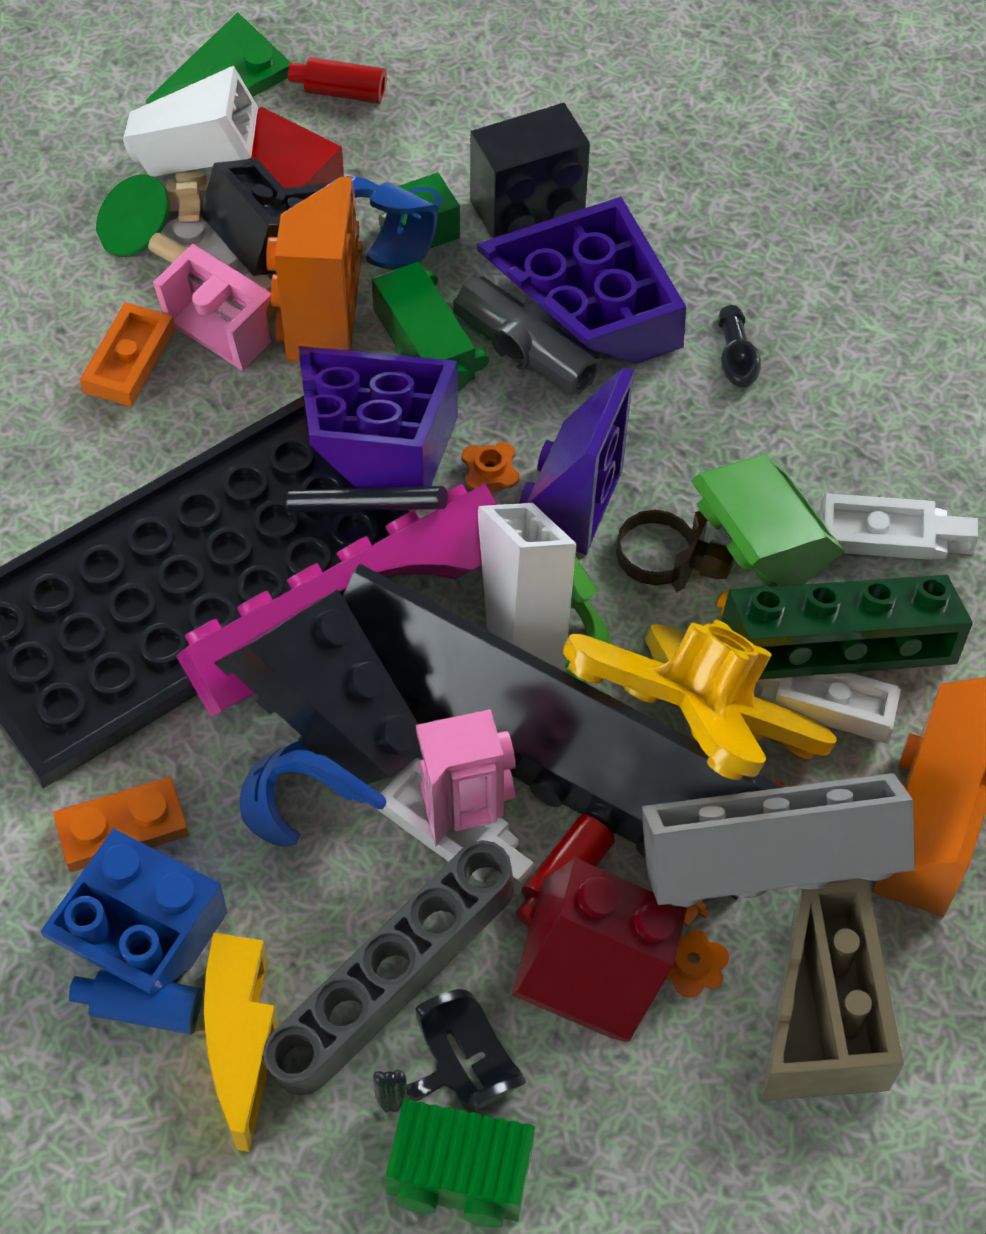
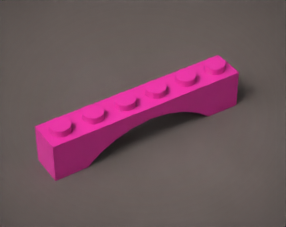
(436, 545)

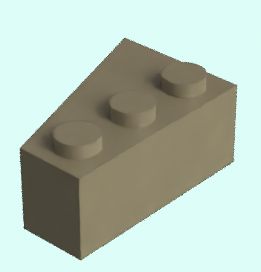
(834, 1001)

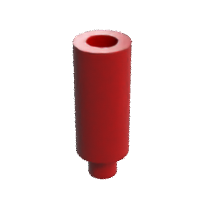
(340, 79)
(584, 840)

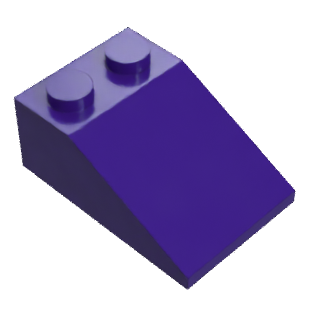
(584, 462)

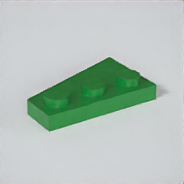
(232, 45)

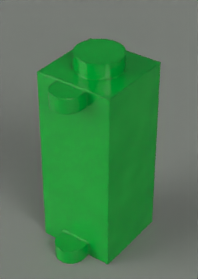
(422, 321)

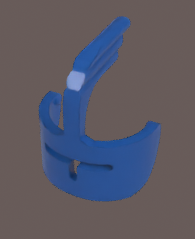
(398, 245)
(258, 797)

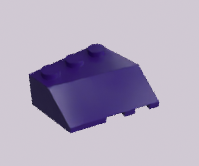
(596, 280)
(379, 414)

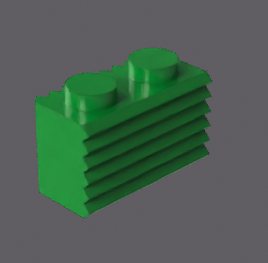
(459, 1163)

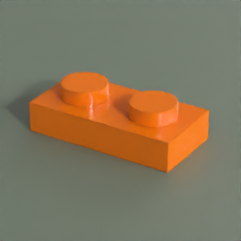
(127, 354)
(144, 812)

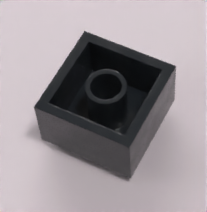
(528, 169)

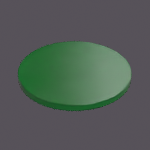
(132, 215)

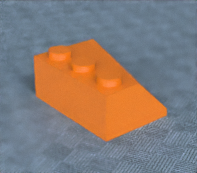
(317, 270)
(947, 796)

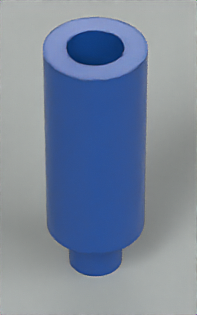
(112, 998)

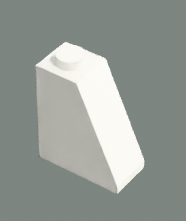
(194, 126)
(527, 578)

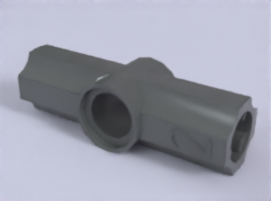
(526, 334)

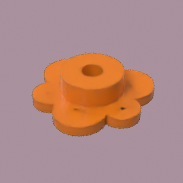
(692, 977)

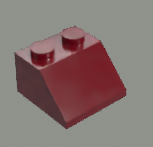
(597, 949)

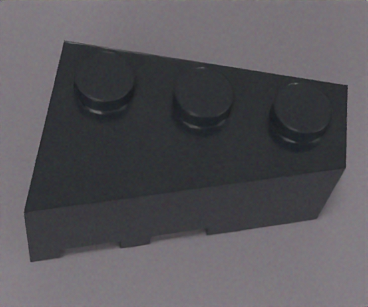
(330, 689)

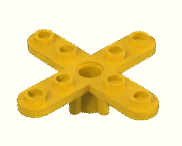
(713, 682)

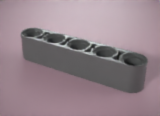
(382, 997)

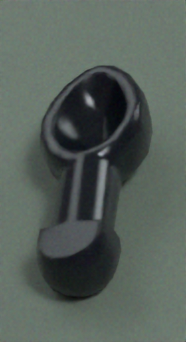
(740, 357)

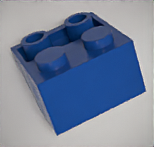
(138, 913)

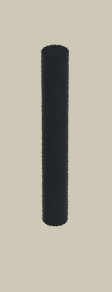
(367, 499)

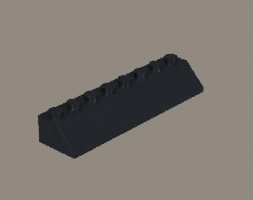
(565, 734)

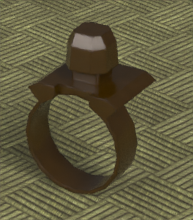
(710, 558)

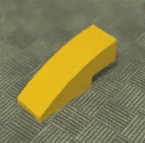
(237, 1030)

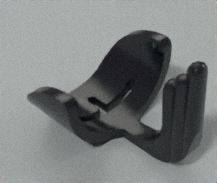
(462, 1017)

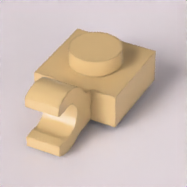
(187, 194)

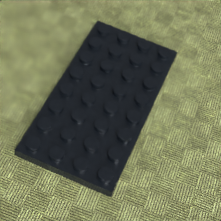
(109, 601)

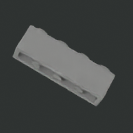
(778, 839)

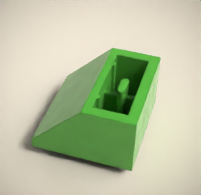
(768, 521)

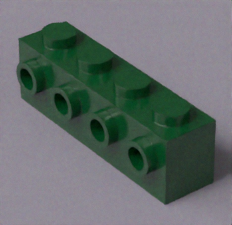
(852, 625)

